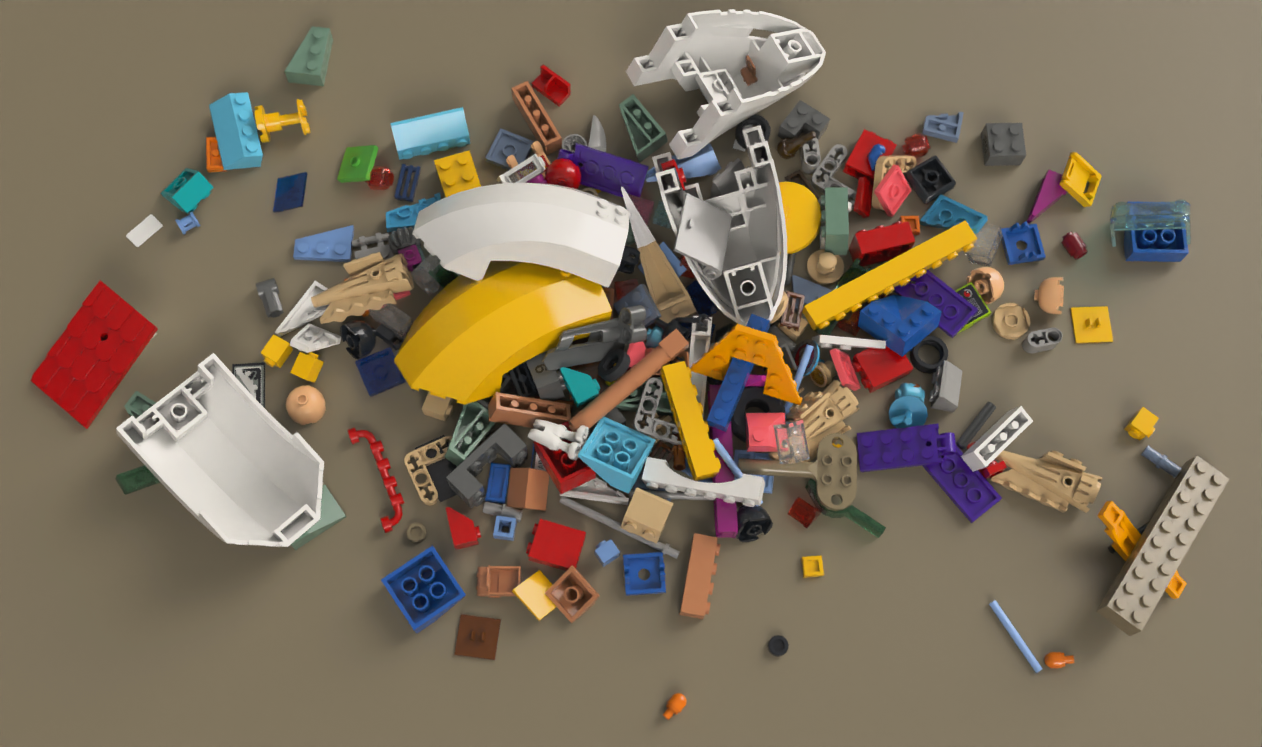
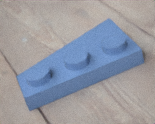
(326, 246)

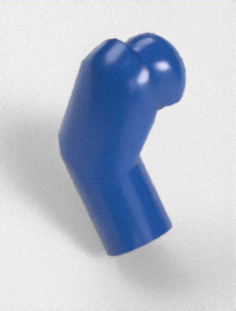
(873, 155)

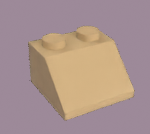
(646, 515)

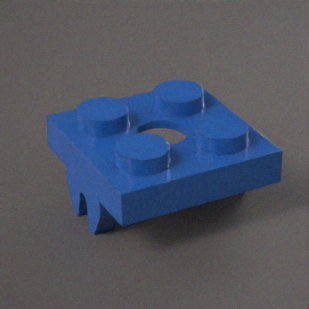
(1025, 233)
(654, 564)

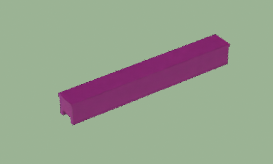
(724, 513)

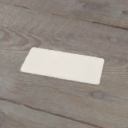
(144, 230)

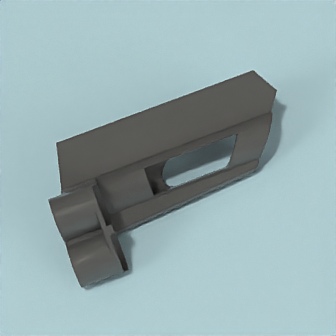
(603, 339)

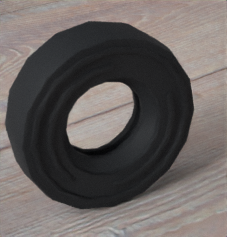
(611, 374)

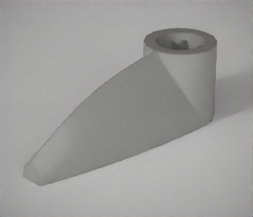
(597, 136)

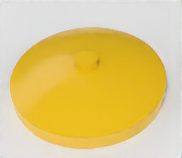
(801, 215)

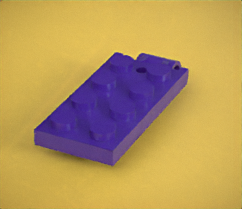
(607, 171)
(954, 308)
(903, 447)
(963, 486)

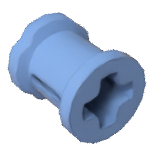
(187, 223)

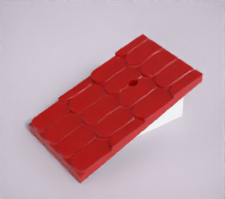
(93, 354)

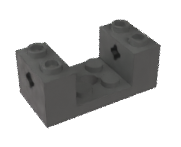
(463, 479)

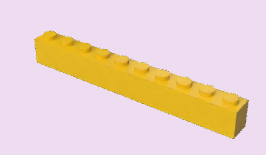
(889, 275)

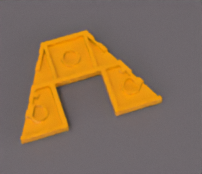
(752, 347)

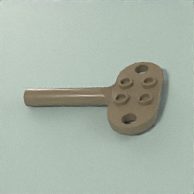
(833, 470)

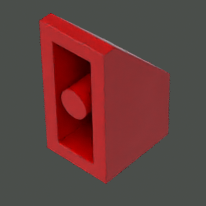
(462, 529)

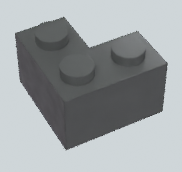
(803, 120)

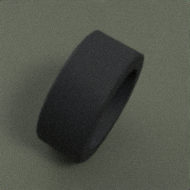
(753, 120)
(922, 366)

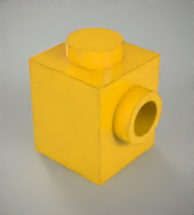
(276, 351)
(307, 366)
(1141, 424)

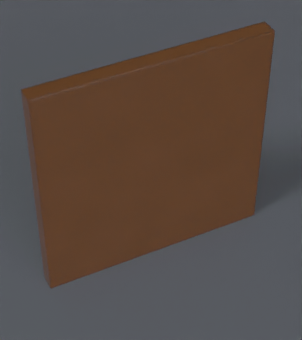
(477, 637)

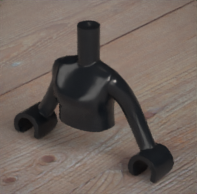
(675, 324)

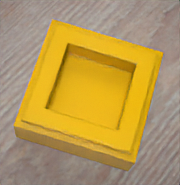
(812, 566)

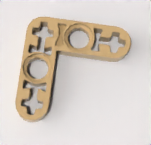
(883, 165)
(424, 461)

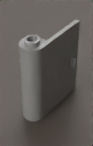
(703, 234)

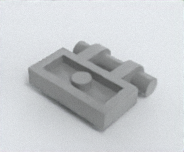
(378, 238)

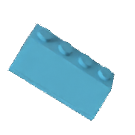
(236, 132)
(430, 133)

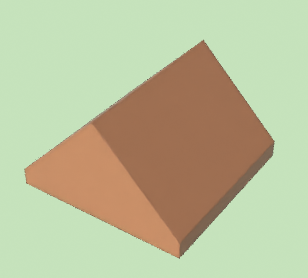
(528, 489)
(572, 594)

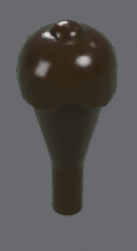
(788, 147)

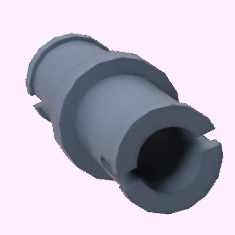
(1161, 461)

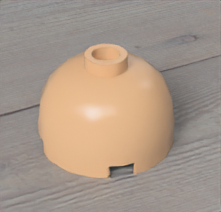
(988, 283)
(1050, 295)
(305, 405)

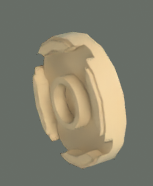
(1010, 321)

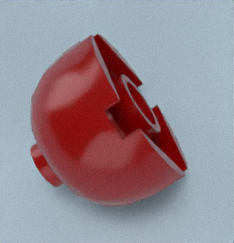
(563, 173)

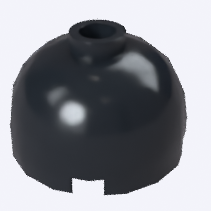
(359, 337)
(752, 522)

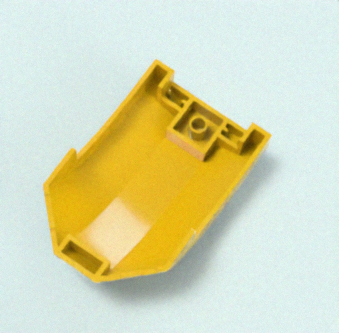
(494, 324)

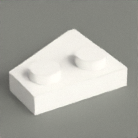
(314, 338)

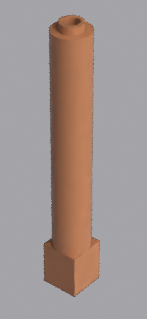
(666, 351)

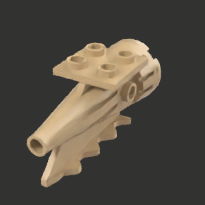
(368, 287)
(823, 415)
(1046, 478)

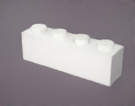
(996, 439)

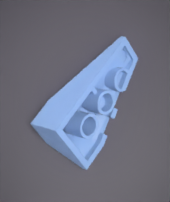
(698, 165)

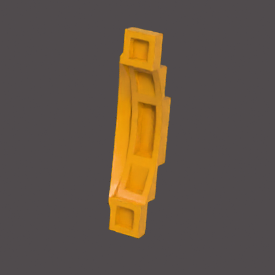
(1126, 537)

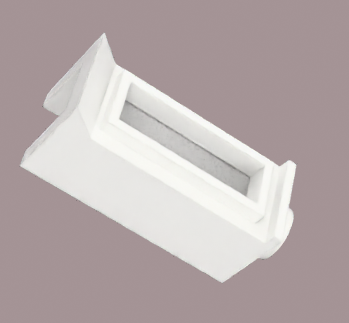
(524, 171)

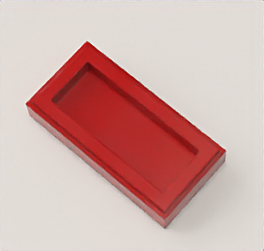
(863, 197)

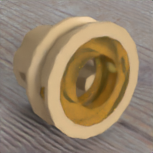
(823, 373)

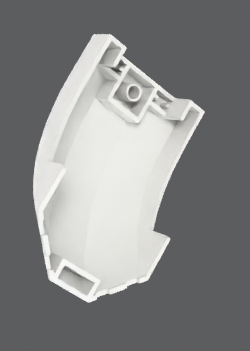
(526, 224)
(229, 460)

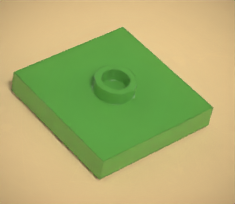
(357, 163)

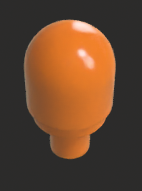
(1058, 660)
(675, 705)

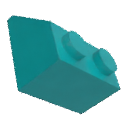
(187, 190)
(580, 386)

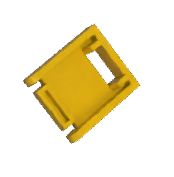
(1075, 179)

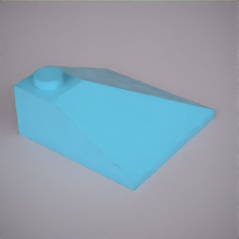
(616, 453)

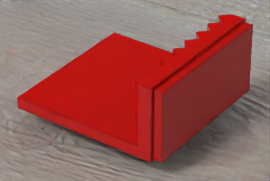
(672, 164)

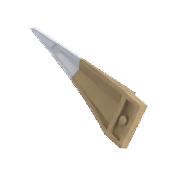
(661, 278)

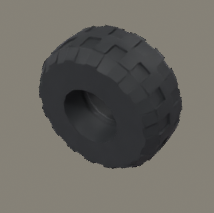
(753, 397)

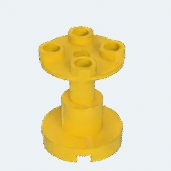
(274, 121)

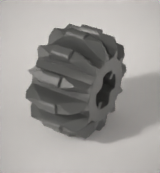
(402, 239)

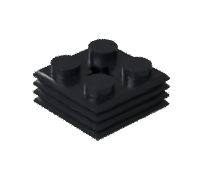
(934, 170)

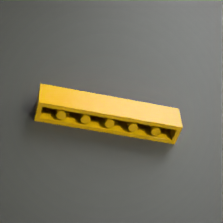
(689, 421)

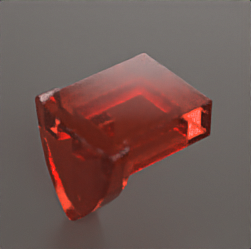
(624, 287)
(851, 325)
(804, 512)

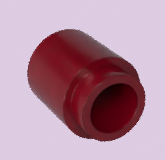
(1074, 245)

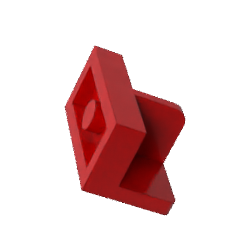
(552, 86)

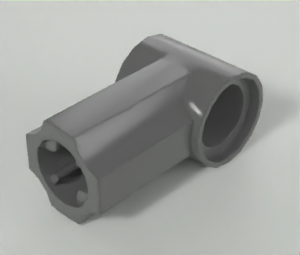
(268, 293)

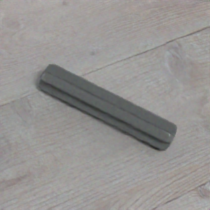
(976, 425)

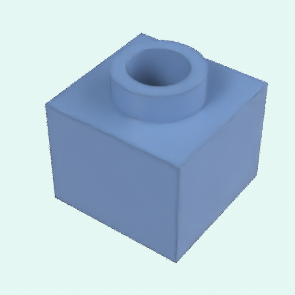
(502, 522)
(606, 552)

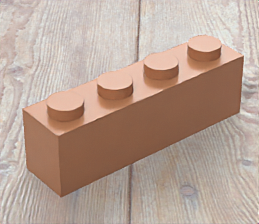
(536, 118)
(525, 410)
(698, 576)

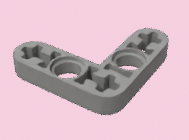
(828, 180)
(650, 429)

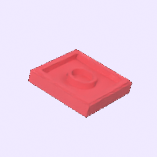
(892, 190)
(845, 369)

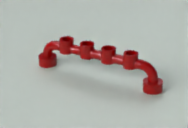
(389, 481)

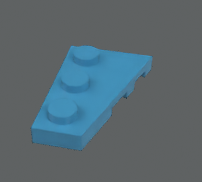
(947, 213)
(407, 215)

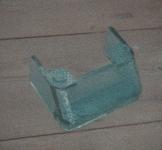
(1150, 217)

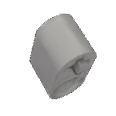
(813, 156)
(1045, 343)

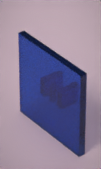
(290, 192)

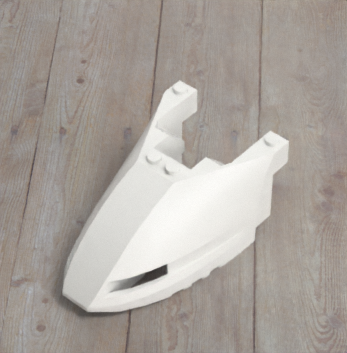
(708, 56)
(755, 236)

